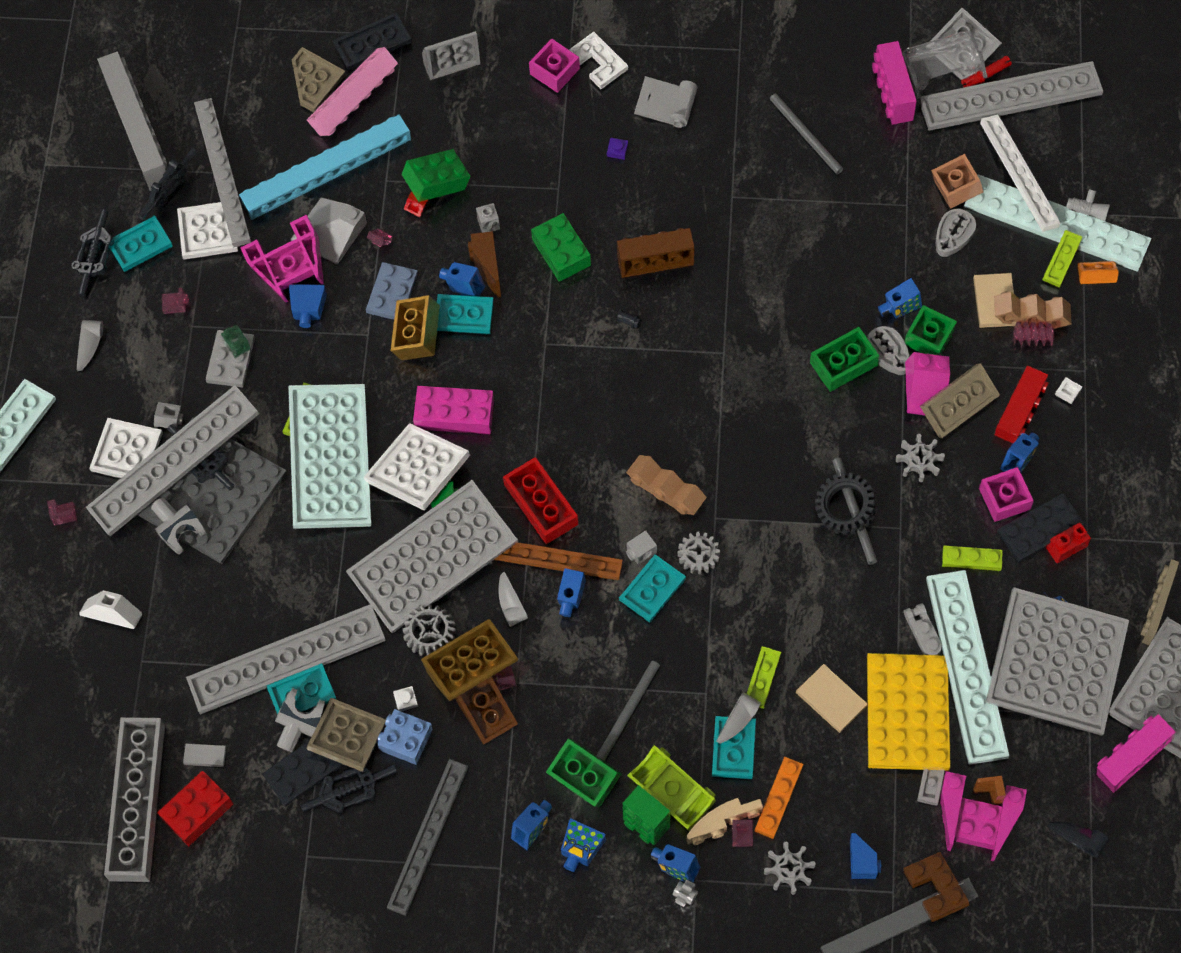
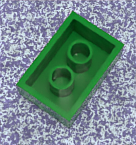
(435, 175)
(561, 247)
(844, 359)
(584, 772)
(646, 815)

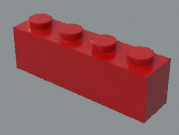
(1021, 404)

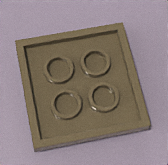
(346, 734)

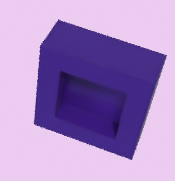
(617, 148)

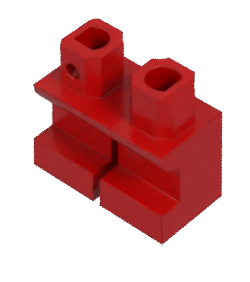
(1068, 542)

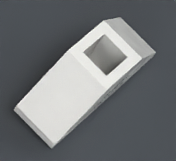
(111, 609)

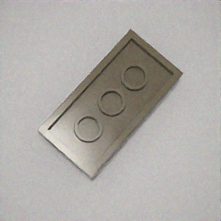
(959, 400)
(1159, 600)

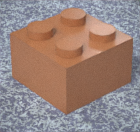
(957, 181)

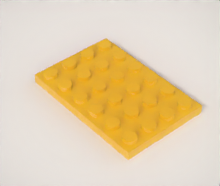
(908, 712)

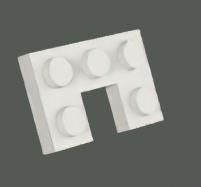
(611, 64)

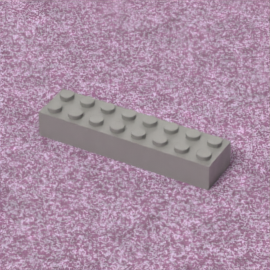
(134, 117)
(134, 800)

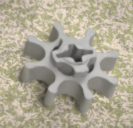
(926, 454)
(795, 862)

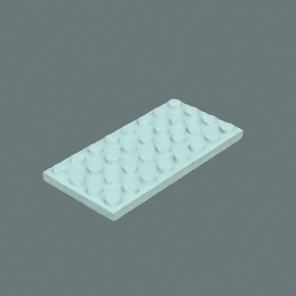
(329, 456)

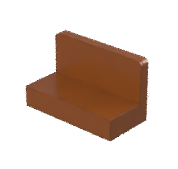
(994, 786)

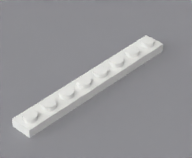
(1020, 173)

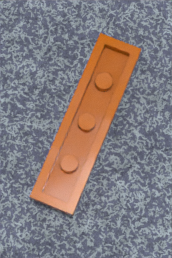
(778, 797)

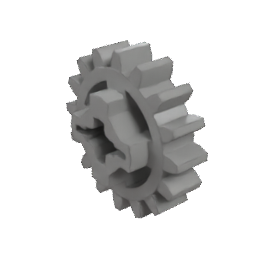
(690, 553)

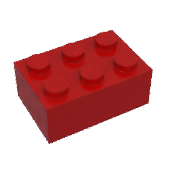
(195, 808)

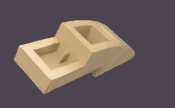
(715, 821)

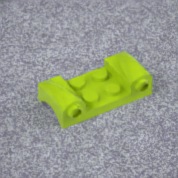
(672, 787)

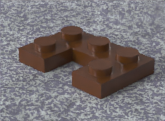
(950, 896)

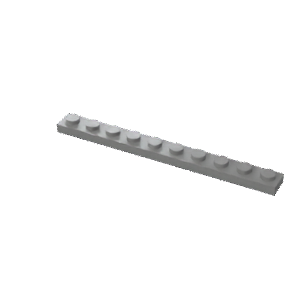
(222, 173)

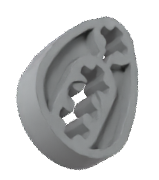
(946, 227)
(895, 343)

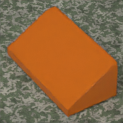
(1098, 272)

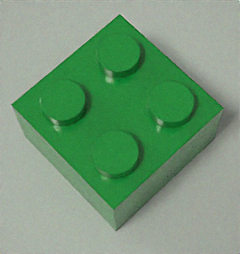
(930, 332)

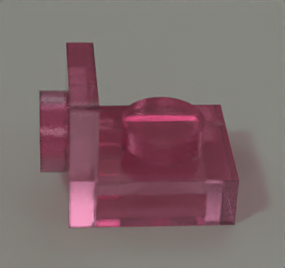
(174, 302)

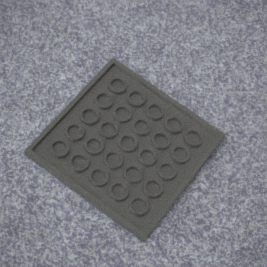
(223, 512)

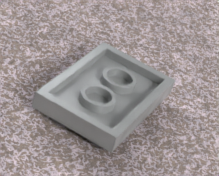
(225, 368)

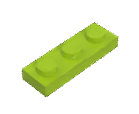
(1062, 258)
(972, 558)
(763, 674)

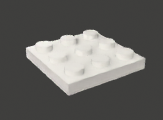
(204, 231)
(123, 447)

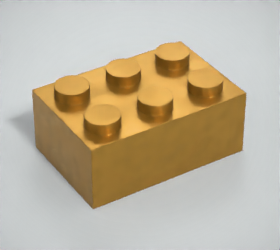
(415, 328)

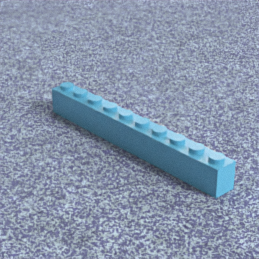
(325, 167)

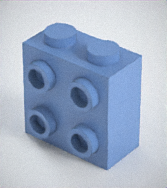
(404, 736)

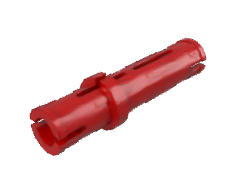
(990, 70)

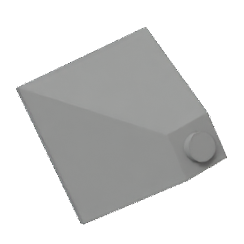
(965, 22)
(451, 55)
(336, 226)

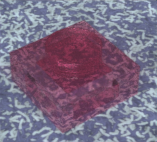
(379, 237)

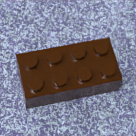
(655, 252)

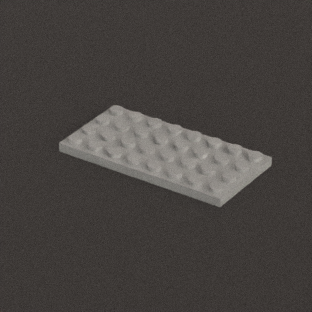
(432, 556)

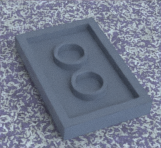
(391, 285)

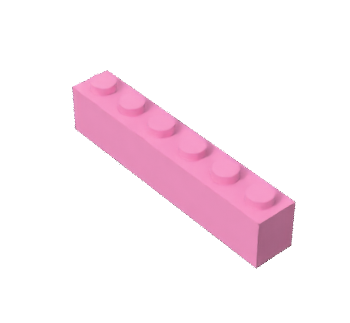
(352, 92)

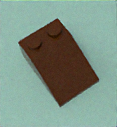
(484, 257)
(486, 710)

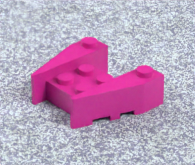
(289, 262)
(977, 821)

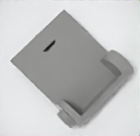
(666, 101)

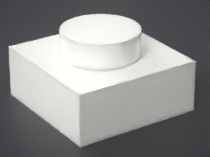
(1068, 390)
(405, 699)

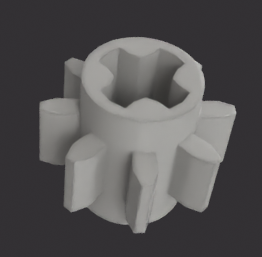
(685, 893)

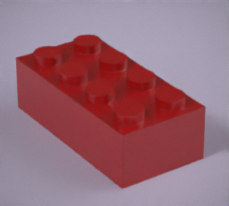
(540, 500)

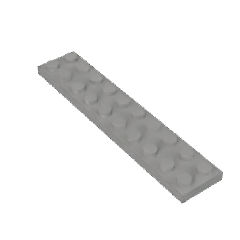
(1010, 95)
(172, 460)
(285, 658)

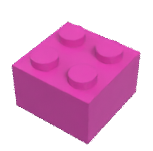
(554, 65)
(1006, 494)

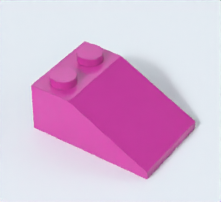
(924, 378)

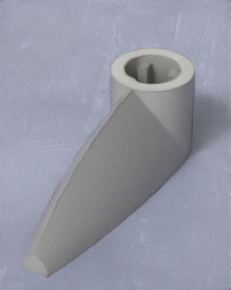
(89, 338)
(510, 602)
(739, 717)

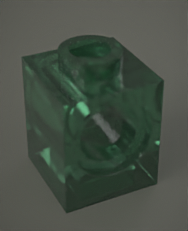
(238, 347)

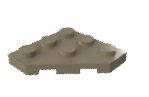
(315, 78)

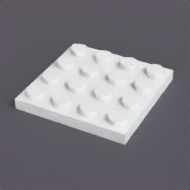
(416, 466)

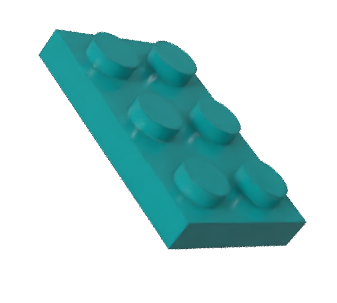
(140, 243)
(465, 313)
(652, 588)
(311, 686)
(736, 755)

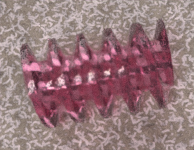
(1034, 333)

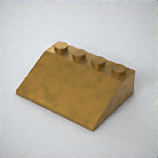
(469, 660)

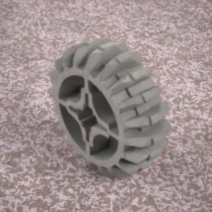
(436, 618)

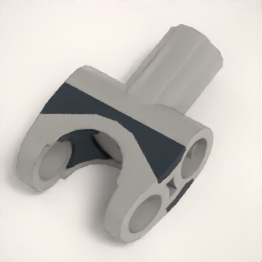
(175, 523)
(296, 721)

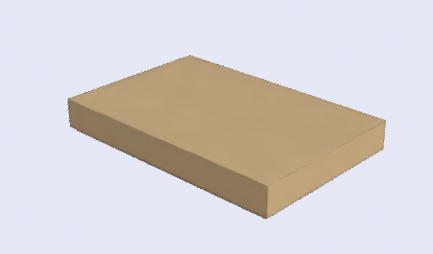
(985, 289)
(831, 698)

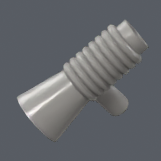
(1088, 207)

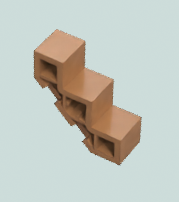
(1032, 309)
(666, 485)

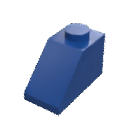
(863, 859)

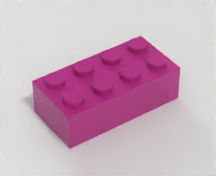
(894, 82)
(454, 410)
(1135, 753)

